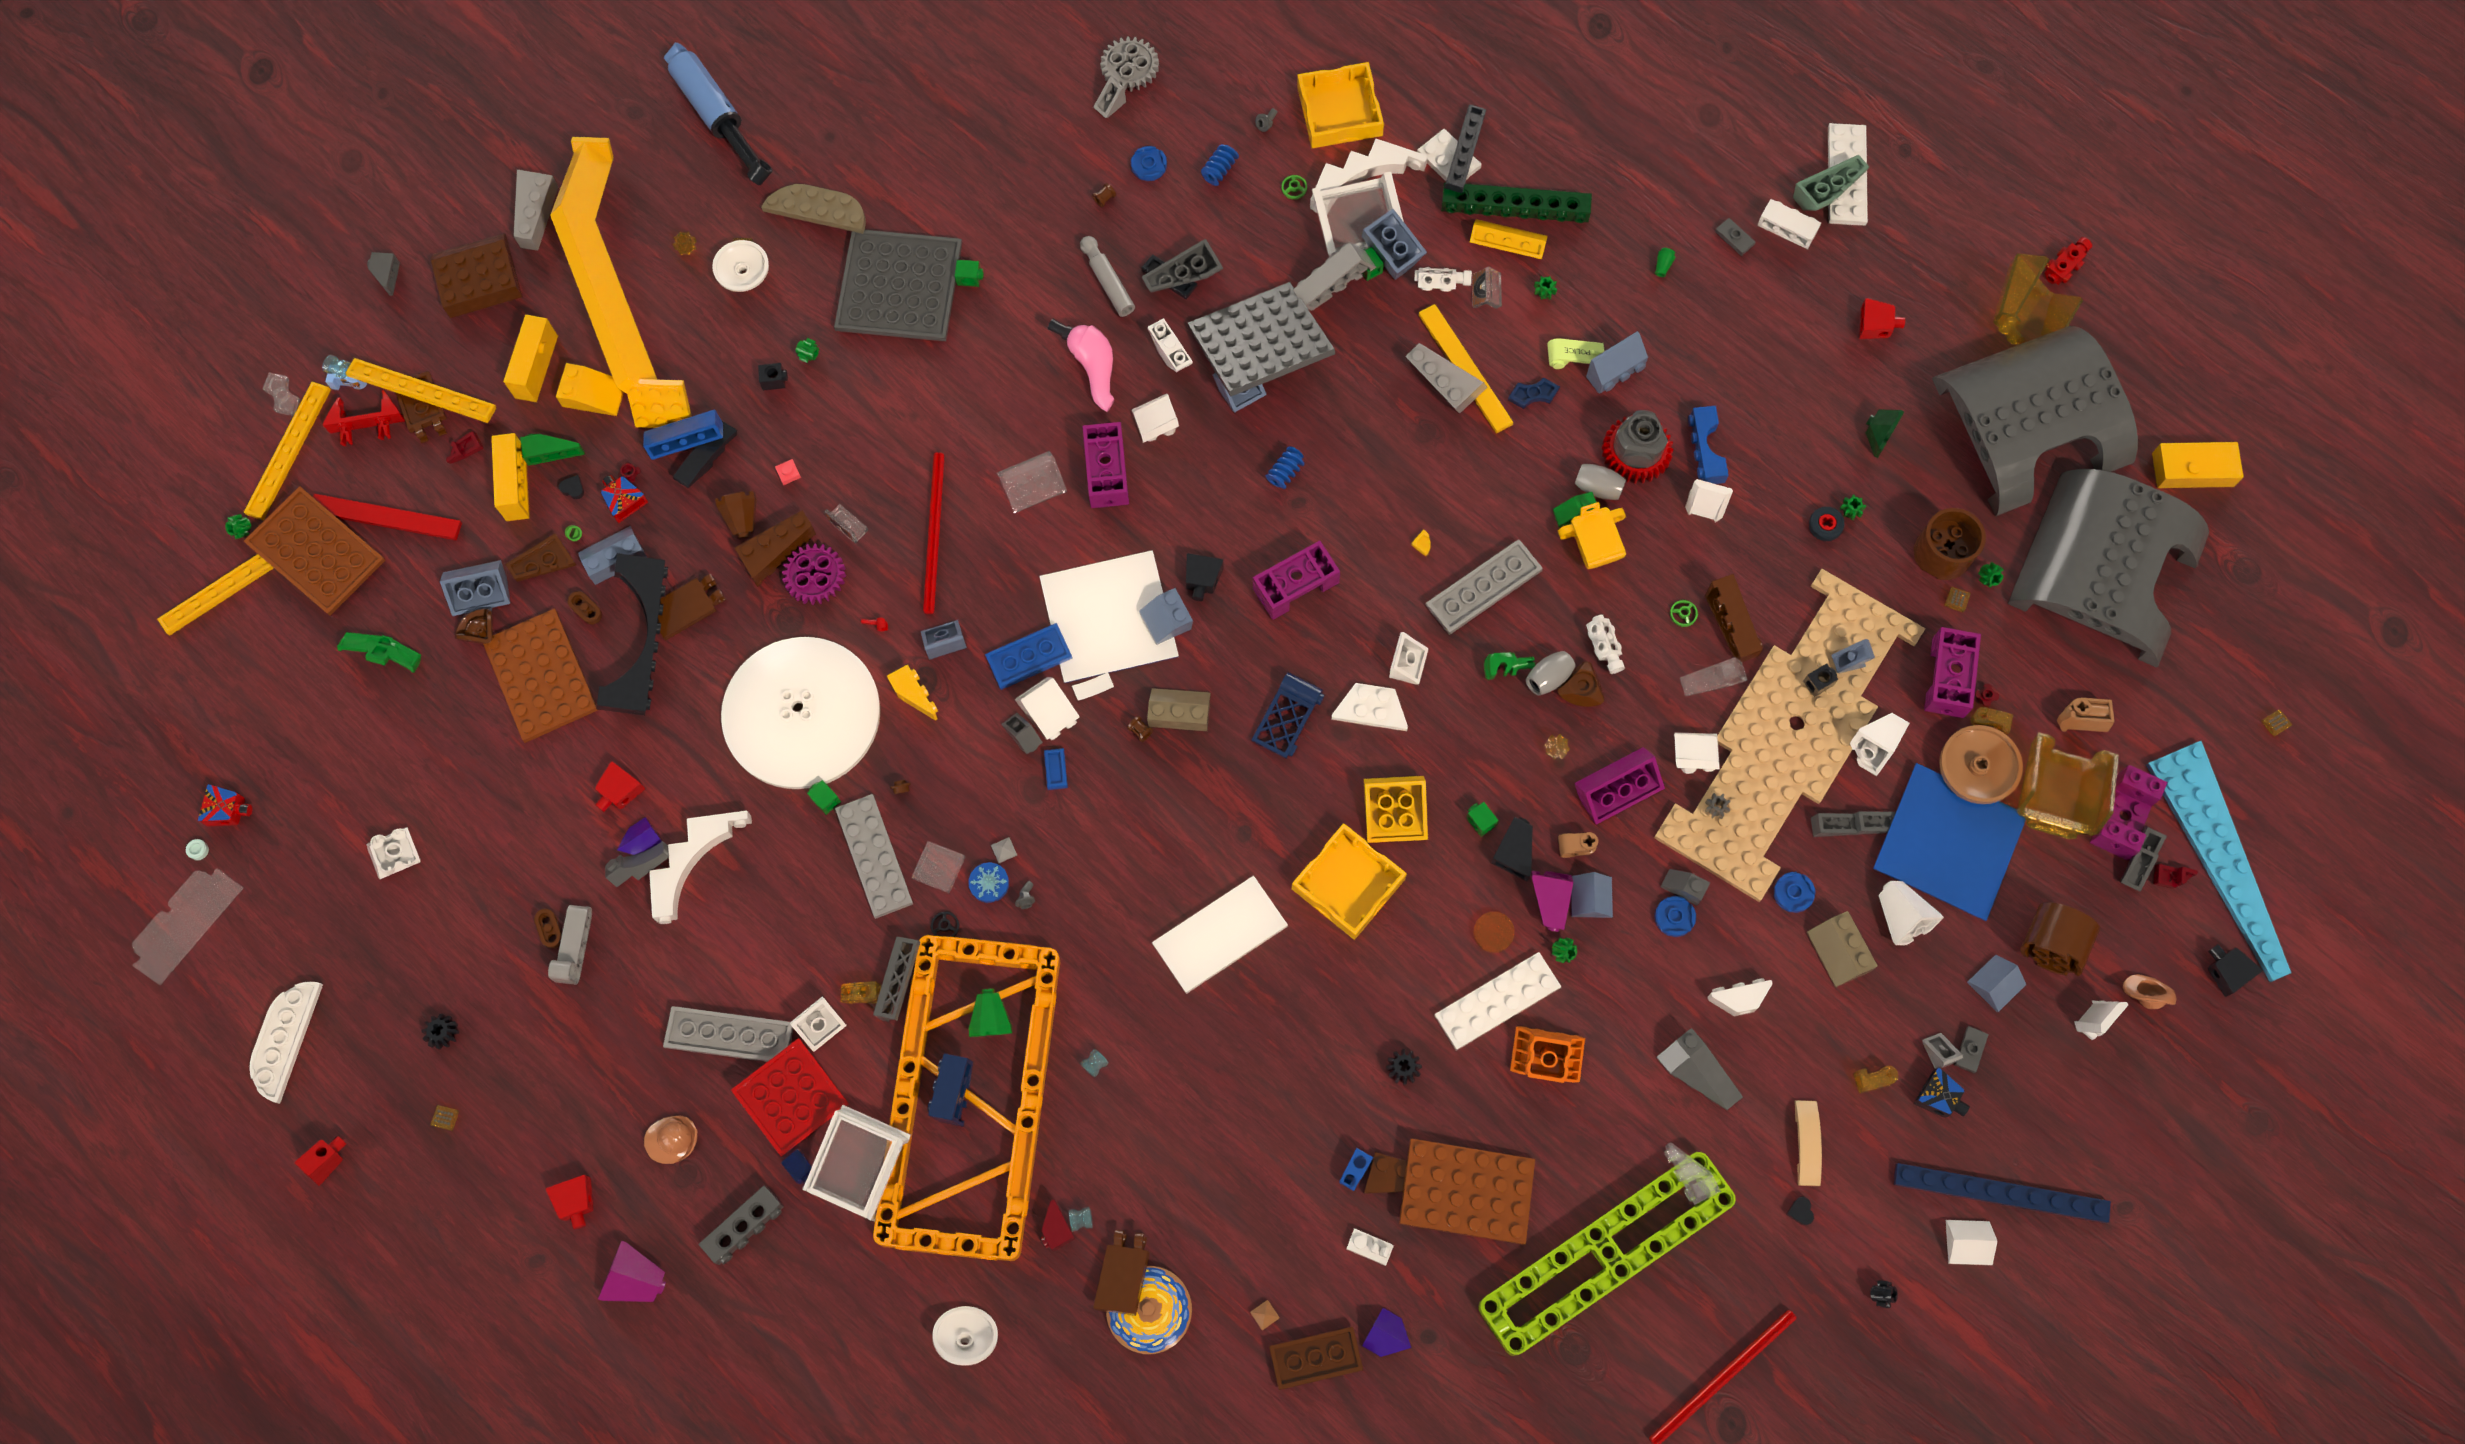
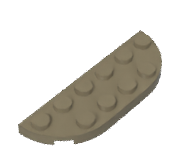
(817, 206)

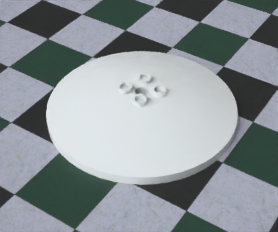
(807, 745)

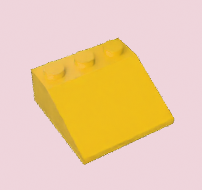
(1395, 809)

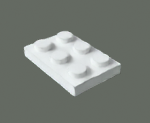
(1441, 152)

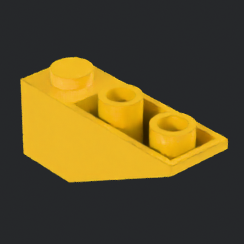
(908, 690)

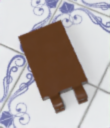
(422, 414)
(688, 606)
(1122, 1275)

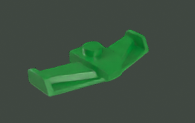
(380, 649)

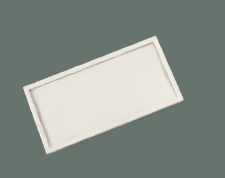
(1219, 934)

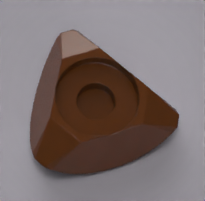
(476, 626)
(1582, 687)

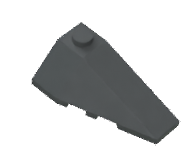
(1189, 266)
(1697, 1067)

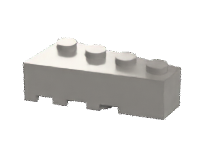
(532, 207)
(1333, 275)
(1450, 381)

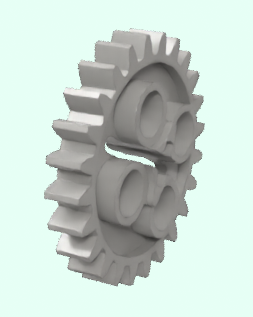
(1130, 63)

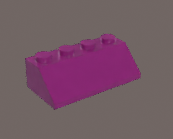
(1620, 785)

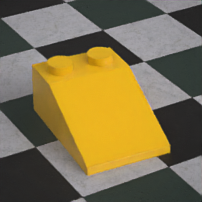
(588, 390)

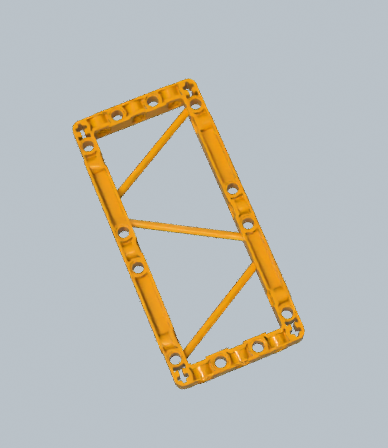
(908, 1084)

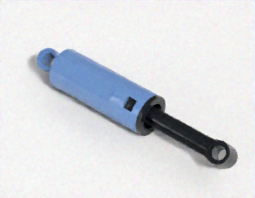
(713, 107)

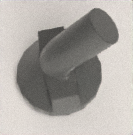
(1264, 122)
(1025, 900)

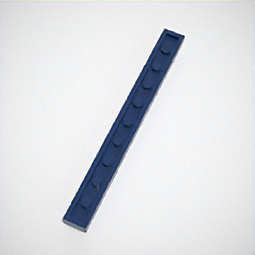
(2002, 1193)

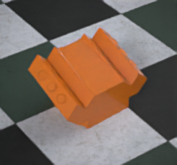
(1547, 1055)

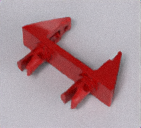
(338, 422)

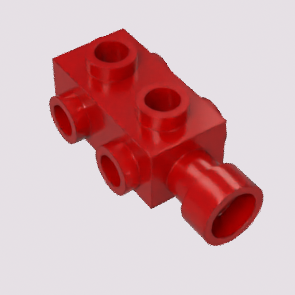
(2068, 259)

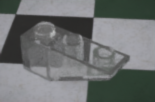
(1714, 677)
(1696, 1178)

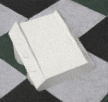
(1155, 418)
(1708, 500)
(1696, 752)
(392, 852)
(2099, 1017)

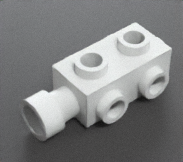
(1439, 279)
(1604, 643)

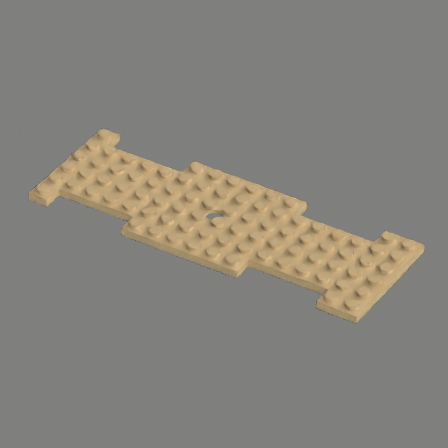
(1770, 759)

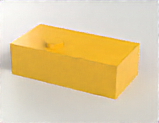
(530, 358)
(2197, 465)
(510, 477)

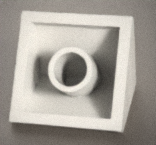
(1408, 660)
(817, 1024)
(1970, 1242)

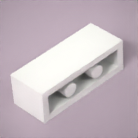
(1789, 223)

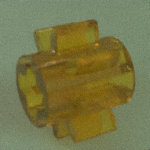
(684, 243)
(1556, 746)

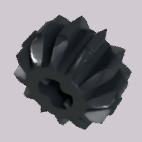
(433, 1029)
(1395, 1067)

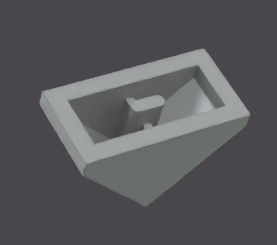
(1111, 98)
(1941, 1051)

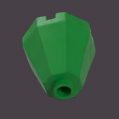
(989, 1015)

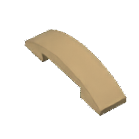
(1808, 1143)

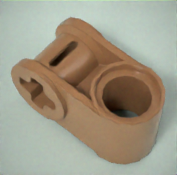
(1574, 844)

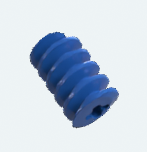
(1218, 164)
(1285, 467)

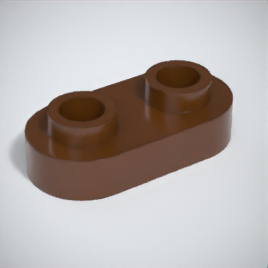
(585, 609)
(549, 929)

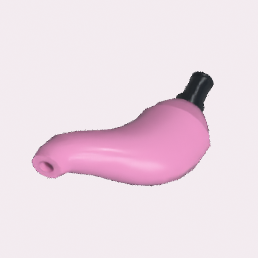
(1095, 355)

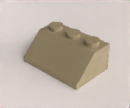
(1179, 709)
(1841, 949)

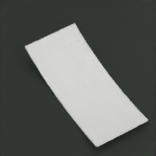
(1093, 686)

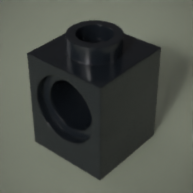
(768, 370)
(1815, 685)

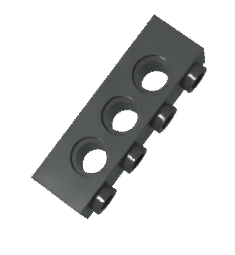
(712, 1243)

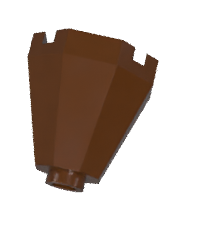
(738, 512)

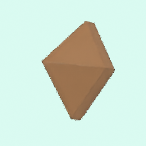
(1264, 1315)

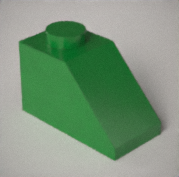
(1571, 508)

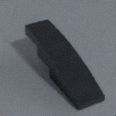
(702, 458)

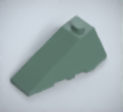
(1829, 184)

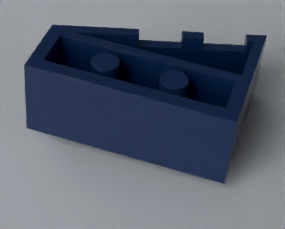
(950, 1089)

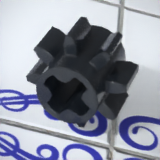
(1884, 1294)

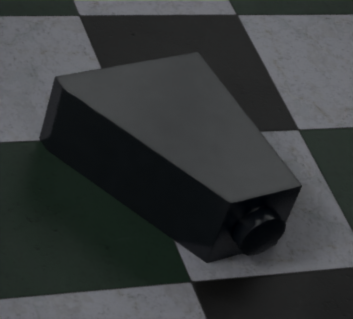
(1516, 849)

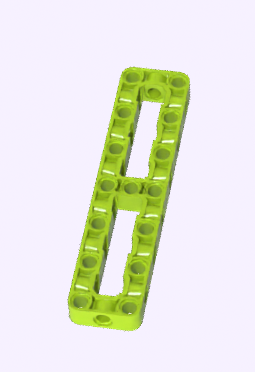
(1605, 1280)

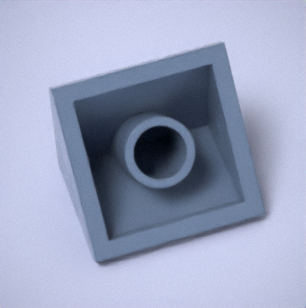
(943, 639)
(1592, 896)
(1998, 982)

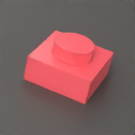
(787, 472)

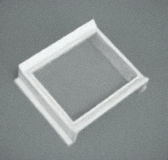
(1352, 208)
(855, 1161)

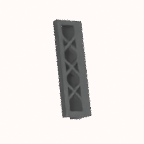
(893, 979)

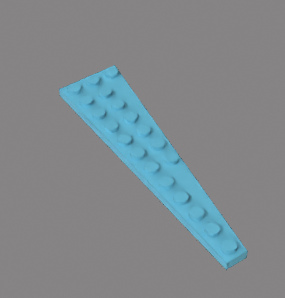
(2205, 819)

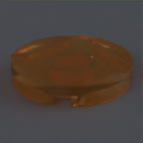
(1494, 932)

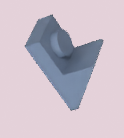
(1853, 656)

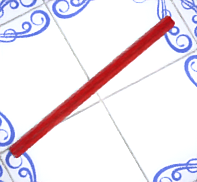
(933, 533)
(1722, 1378)

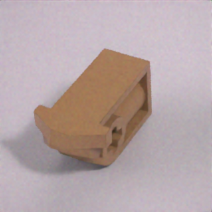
(2087, 715)

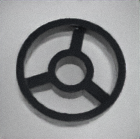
(944, 920)

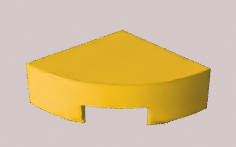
(1422, 543)

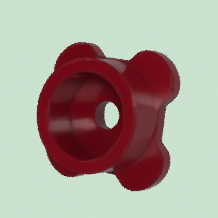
(627, 467)
(1986, 701)

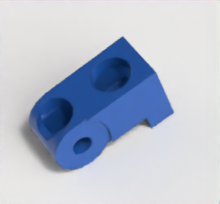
(1356, 1169)

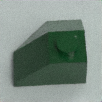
(1881, 428)

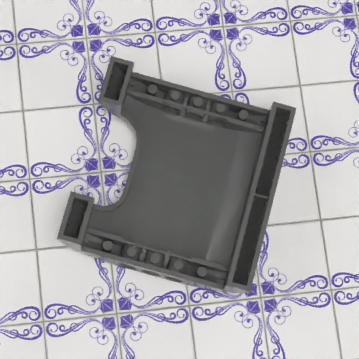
(2037, 401)
(2104, 554)

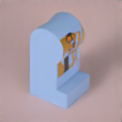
(335, 382)

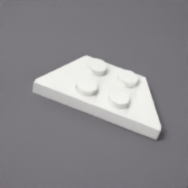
(1371, 707)

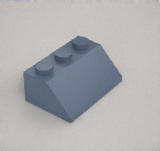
(1393, 243)
(1617, 363)
(601, 557)
(475, 587)

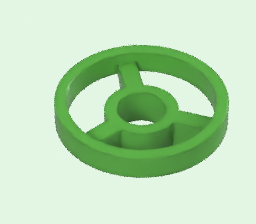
(1290, 188)
(1686, 617)

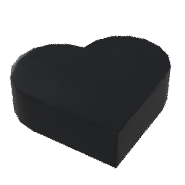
(572, 487)
(1801, 1211)

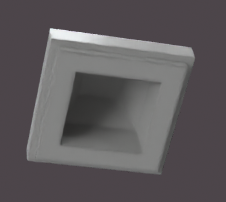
(1004, 850)

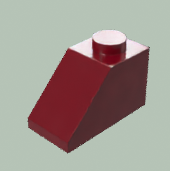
(1055, 1228)

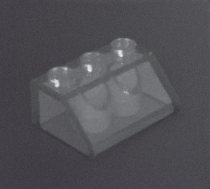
(1032, 481)

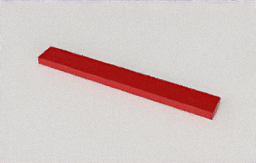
(391, 517)

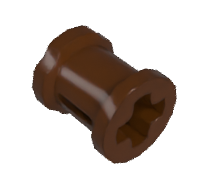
(1104, 195)
(1140, 729)

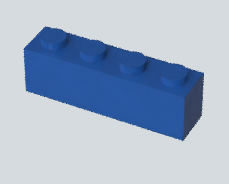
(683, 434)

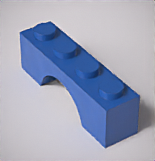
(1711, 466)

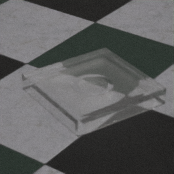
(938, 867)

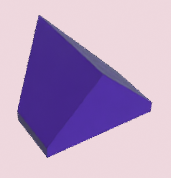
(639, 838)
(1387, 1335)

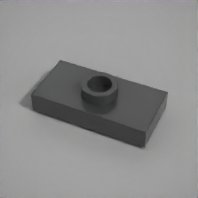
(1735, 236)
(1972, 1049)

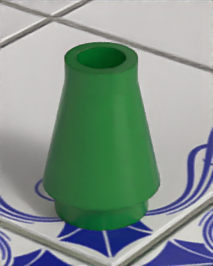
(1664, 261)

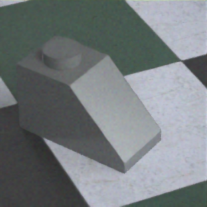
(384, 269)
(1022, 733)
(1685, 885)

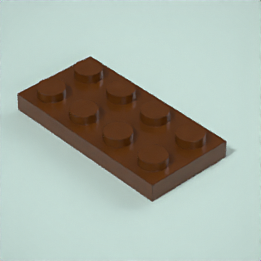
(1316, 1358)

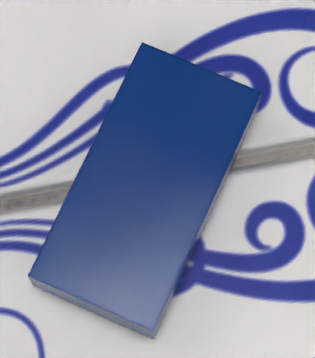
(1055, 769)

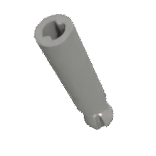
(1107, 277)

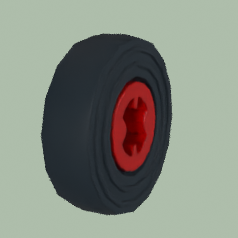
(1830, 532)

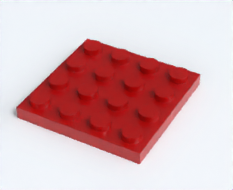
(789, 1097)

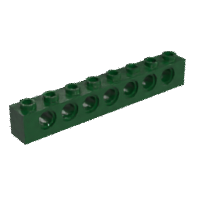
(1524, 197)

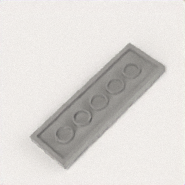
(1484, 587)
(874, 856)
(726, 1034)

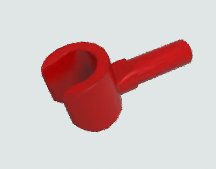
(881, 623)

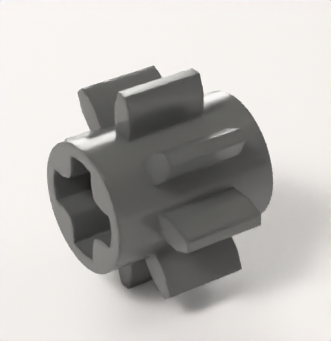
(1720, 801)

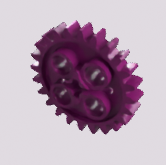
(812, 590)

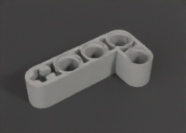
(572, 946)

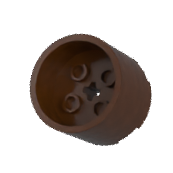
(1949, 543)
(2060, 938)

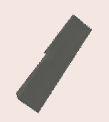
(1851, 824)

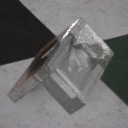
(1486, 288)
(846, 523)

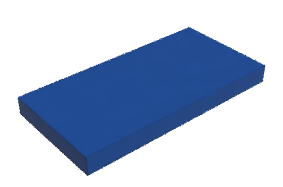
(1028, 656)

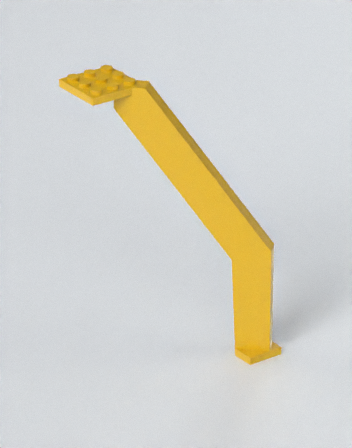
(574, 216)

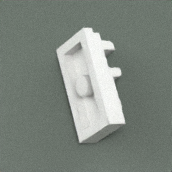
(1370, 1247)

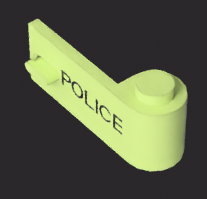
(1565, 351)

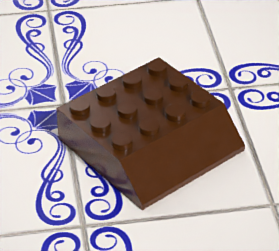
(476, 276)

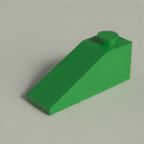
(544, 448)

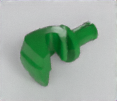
(1509, 661)

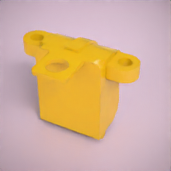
(1596, 535)

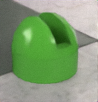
(576, 533)

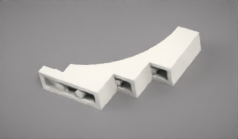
(1382, 158)
(702, 836)

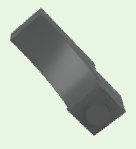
(2143, 862)
(637, 865)

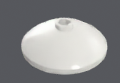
(740, 257)
(967, 1326)

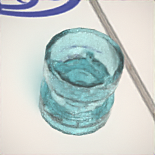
(333, 365)
(1094, 1063)
(1080, 1218)

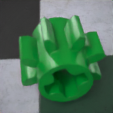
(1545, 287)
(807, 350)
(1852, 507)
(238, 526)
(1991, 574)
(1564, 950)

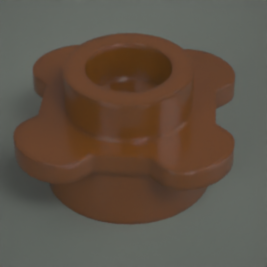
(900, 787)

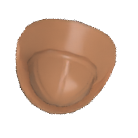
(2149, 991)
(670, 1139)

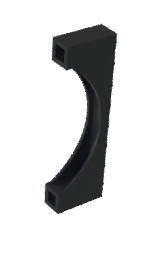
(631, 690)

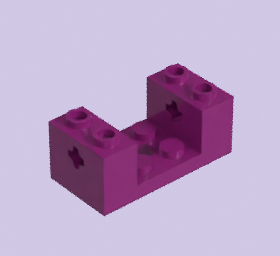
(1105, 481)
(1277, 588)
(1951, 691)
(2135, 795)

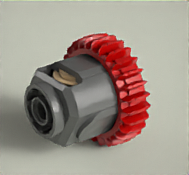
(1638, 447)

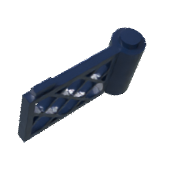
(1304, 695)

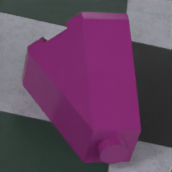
(1553, 897)
(632, 1277)

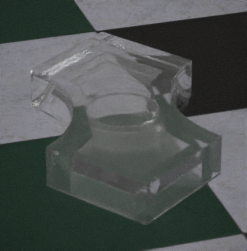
(283, 400)

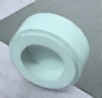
(197, 849)

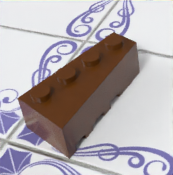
(772, 547)
(1733, 618)

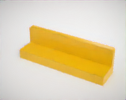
(1508, 239)

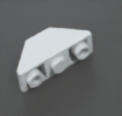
(1169, 346)
(1741, 998)

